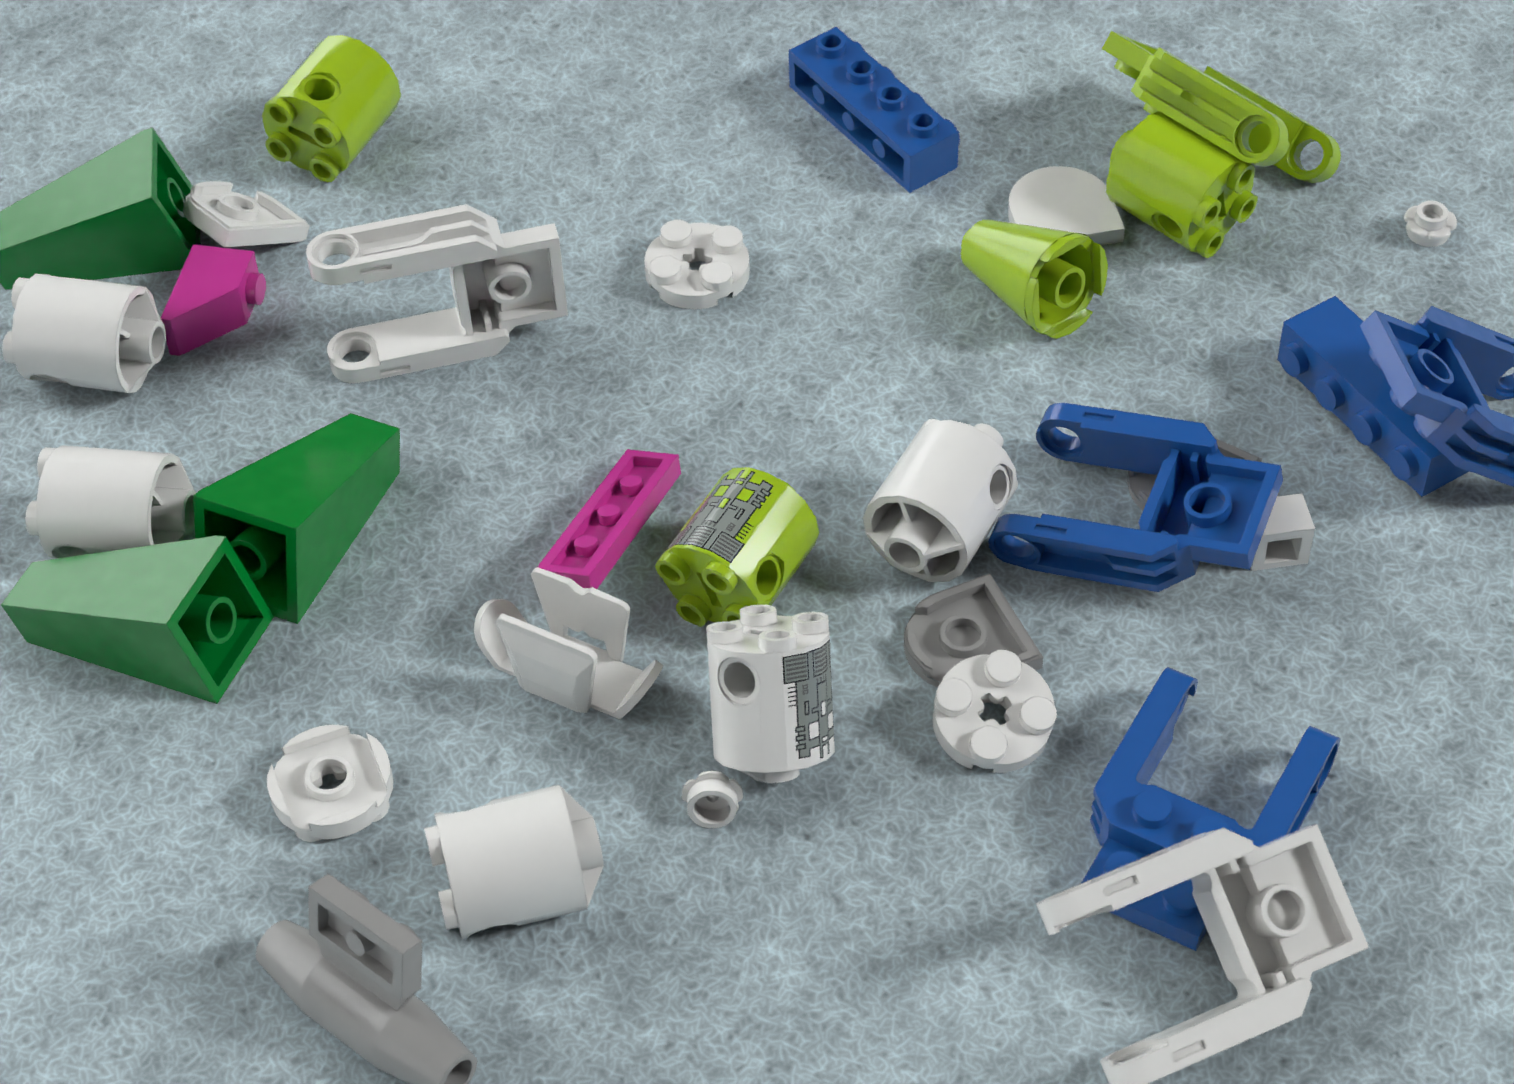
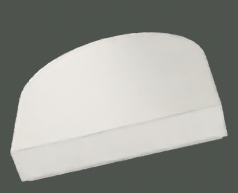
(1066, 201)
(241, 219)

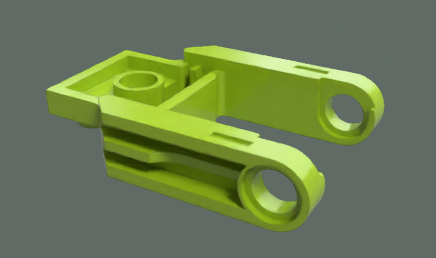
(1222, 110)

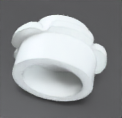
(1429, 223)
(712, 799)

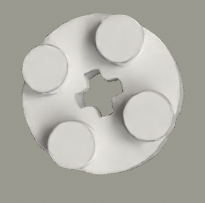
(685, 242)
(986, 744)
(336, 811)

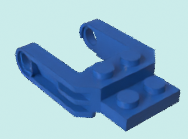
(1439, 377)
(1196, 512)
(1143, 818)

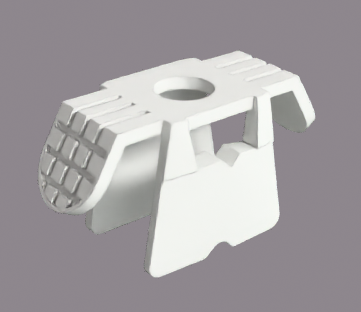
(561, 665)

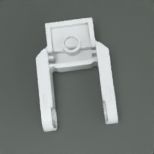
(493, 277)
(1271, 919)

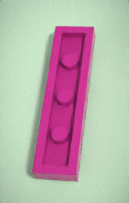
(612, 517)

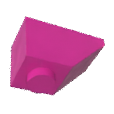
(211, 297)

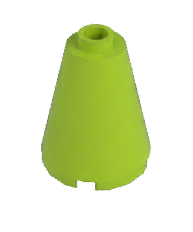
(1038, 270)

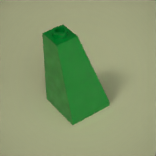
(103, 218)
(301, 508)
(153, 612)

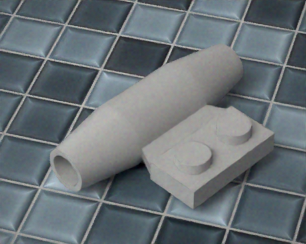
(359, 983)

